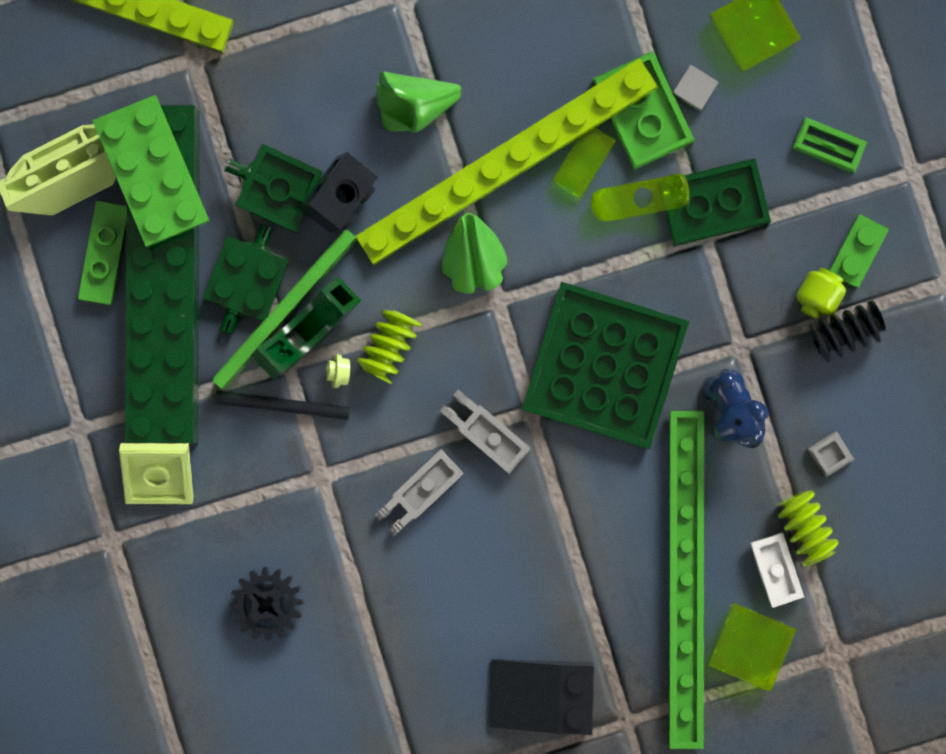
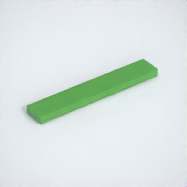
(285, 308)

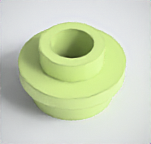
(338, 371)

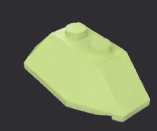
(58, 174)

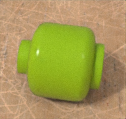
(821, 293)

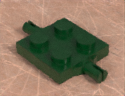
(275, 186)
(246, 279)

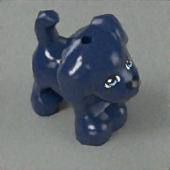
(741, 417)

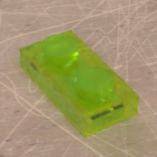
(584, 161)

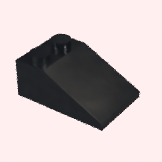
(542, 696)

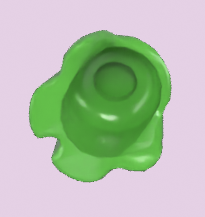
(413, 102)
(473, 256)

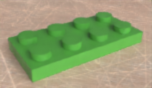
(151, 171)

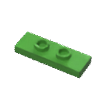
(104, 253)

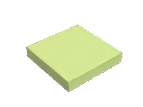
(156, 473)

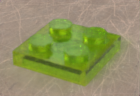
(754, 30)
(751, 646)

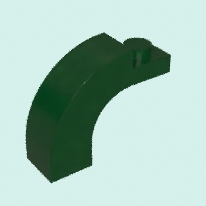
(307, 329)

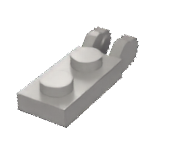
(488, 434)
(422, 489)

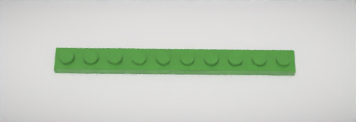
(686, 579)

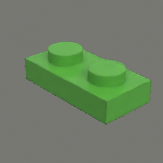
(858, 250)

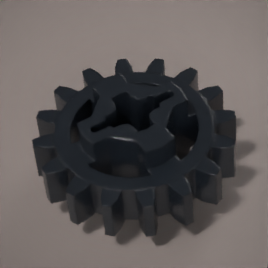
(278, 615)

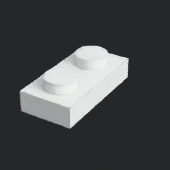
(776, 570)

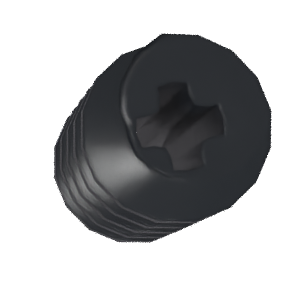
(848, 330)

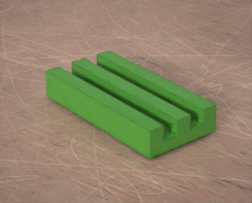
(826, 158)

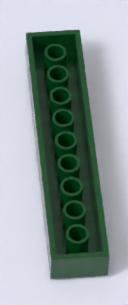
(164, 316)

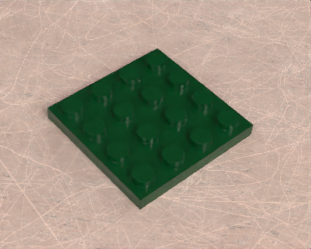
(605, 365)

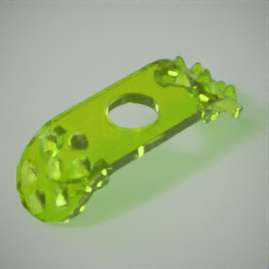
(618, 201)

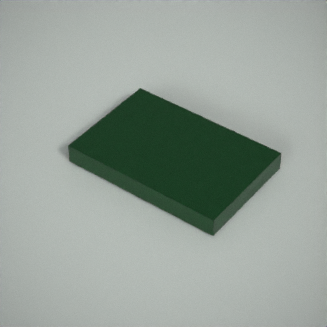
(719, 203)

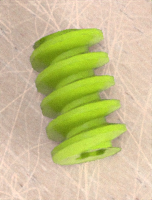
(388, 344)
(808, 527)

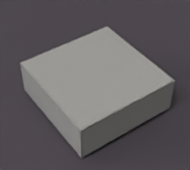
(695, 88)
(830, 454)

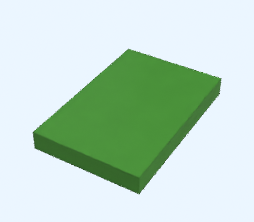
(652, 124)

